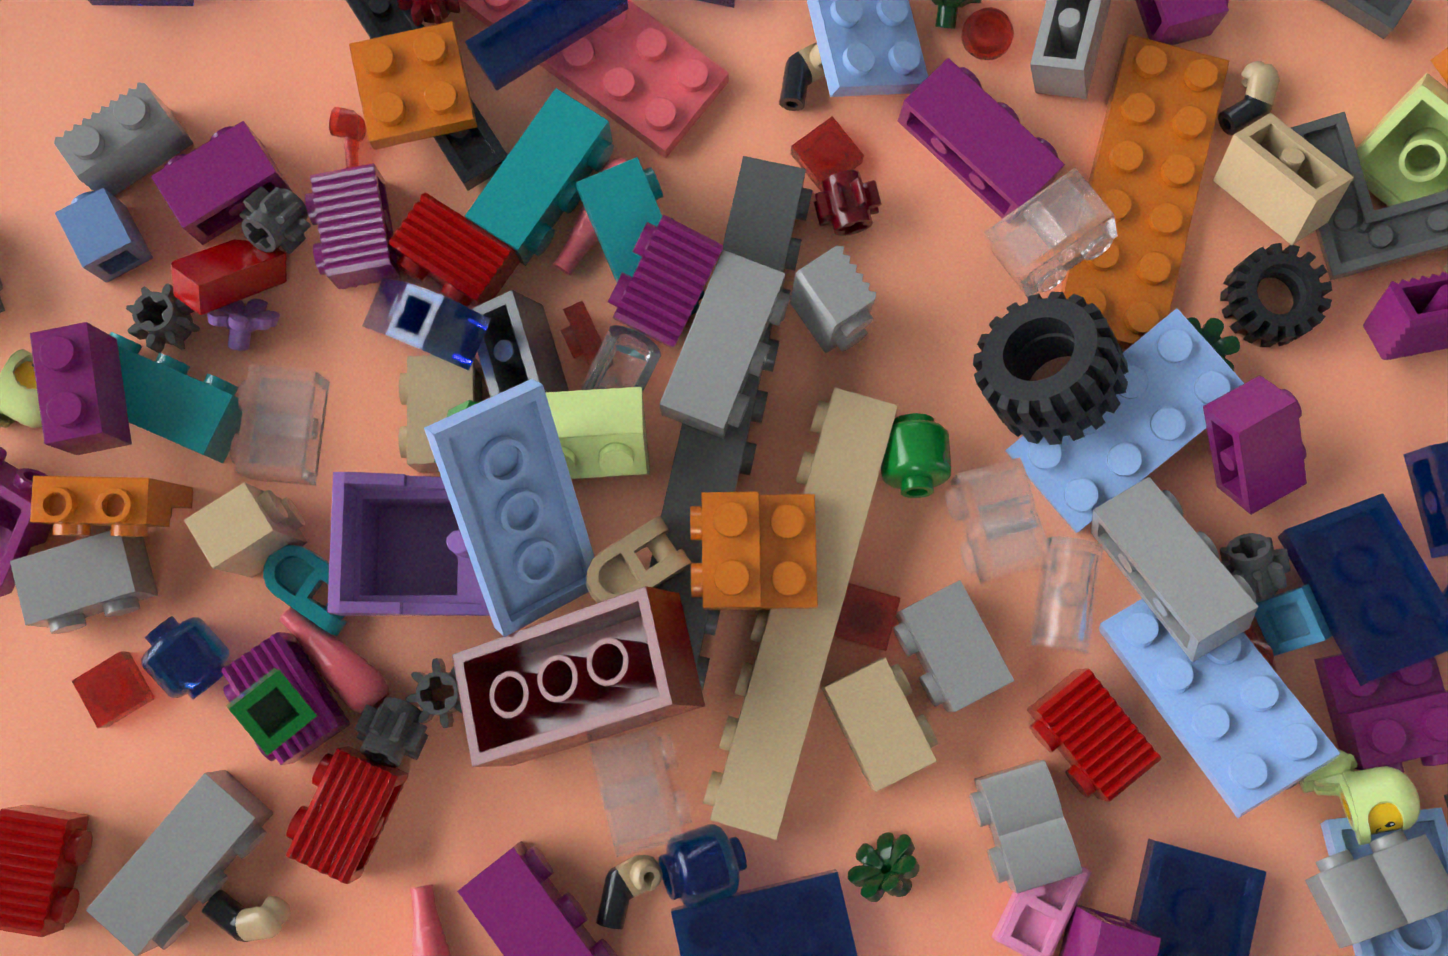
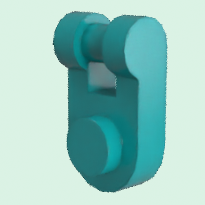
(295, 577)

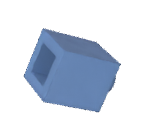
(103, 234)

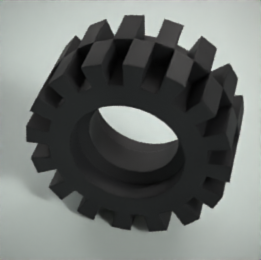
(1296, 275)

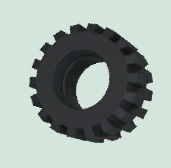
(1072, 396)

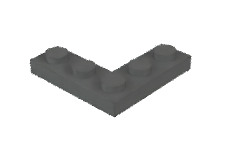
(1357, 234)

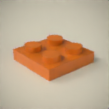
(412, 85)

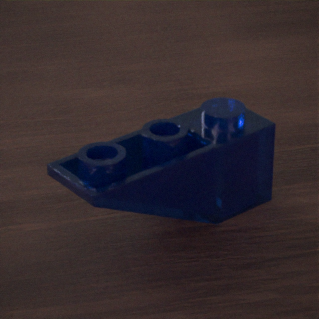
(427, 322)

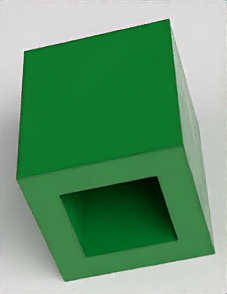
(271, 710)

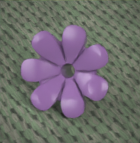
(243, 320)

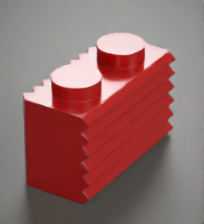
(452, 252)
(1092, 735)
(345, 814)
(40, 867)

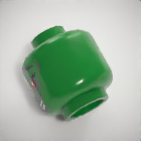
(916, 455)

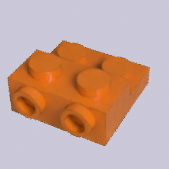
(118, 502)
(755, 551)

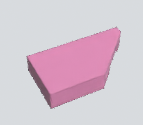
(1039, 916)

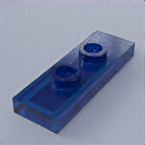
(536, 34)

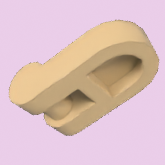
(619, 569)

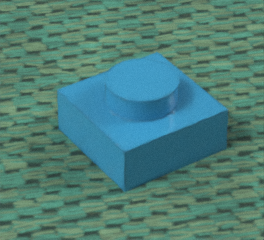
(1292, 620)

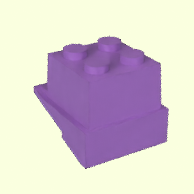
(398, 549)

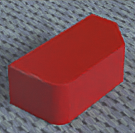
(226, 274)

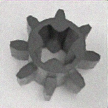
(274, 220)
(161, 319)
(1258, 563)
(424, 697)
(391, 732)

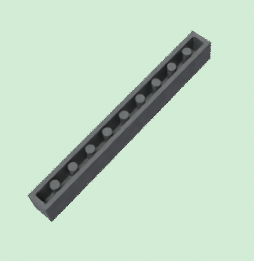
(759, 229)

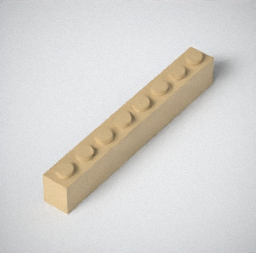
(796, 642)

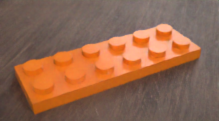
(1150, 179)

